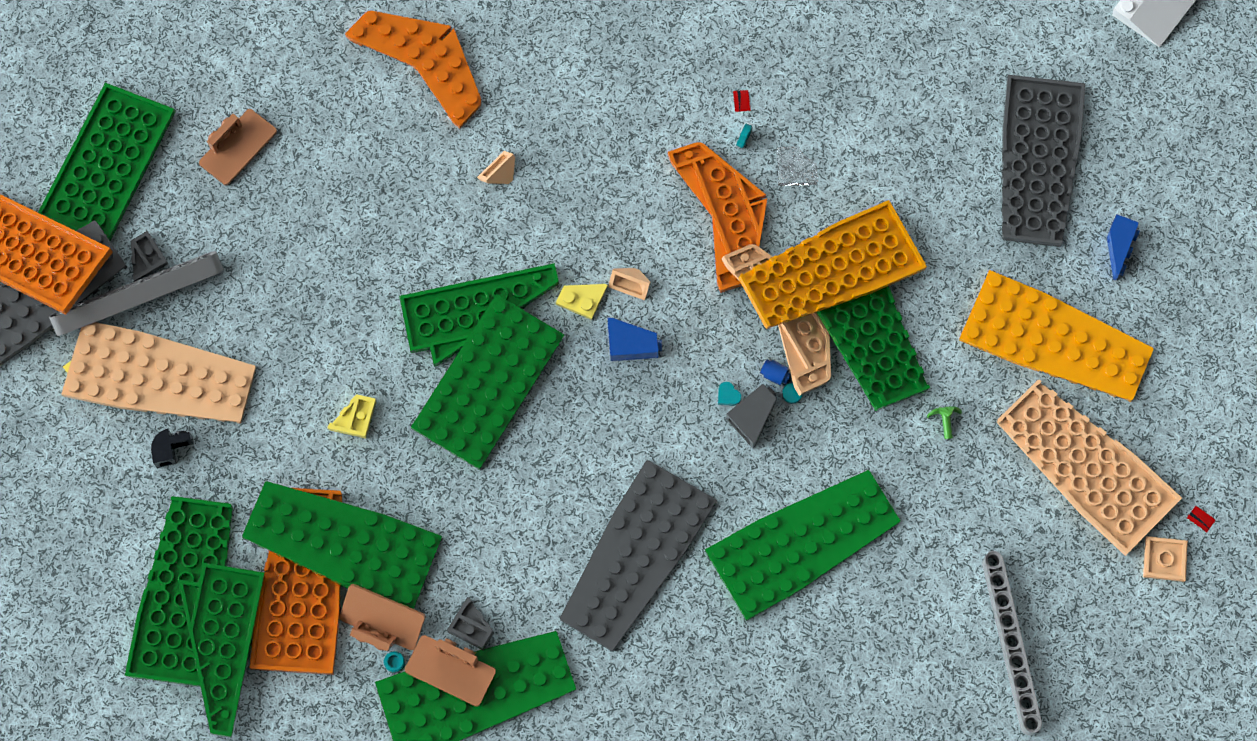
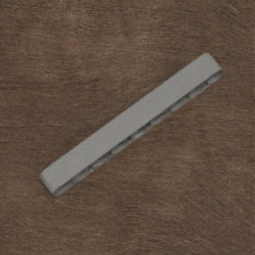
(137, 293)
(1011, 652)

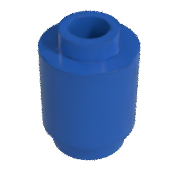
(775, 372)

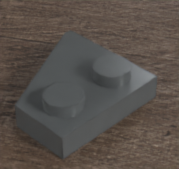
(145, 256)
(471, 626)

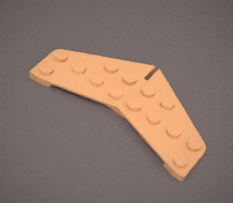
(803, 339)

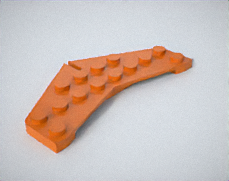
(420, 46)
(727, 199)

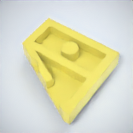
(582, 298)
(355, 417)

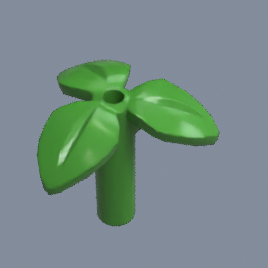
(946, 412)

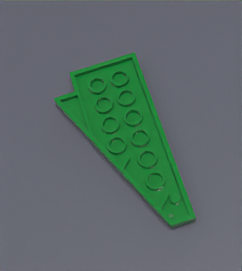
(447, 315)
(221, 628)

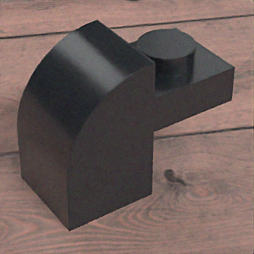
(164, 445)

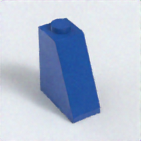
(631, 342)

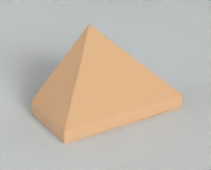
(500, 170)
(630, 281)

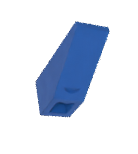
(1119, 239)

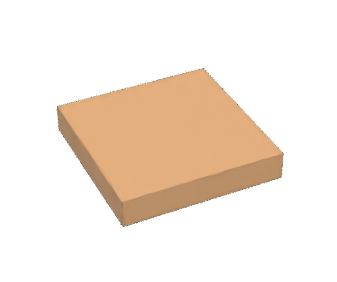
(1165, 559)

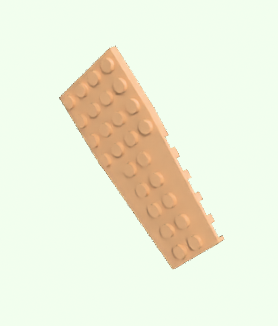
(156, 375)
(1089, 467)

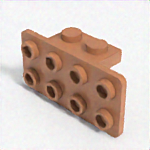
(236, 145)
(380, 619)
(450, 669)

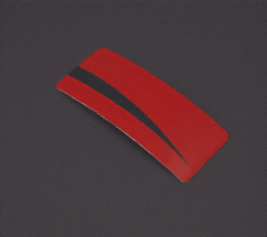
(741, 100)
(1201, 518)

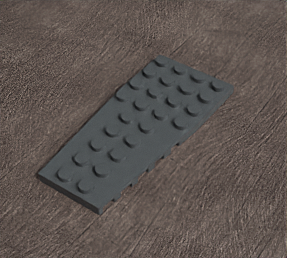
(1039, 157)
(26, 319)
(636, 553)

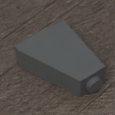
(752, 414)

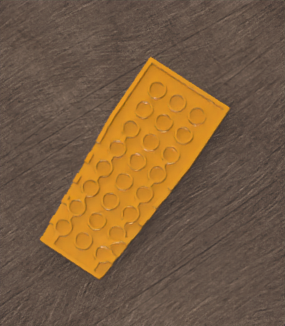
(834, 266)
(1054, 338)

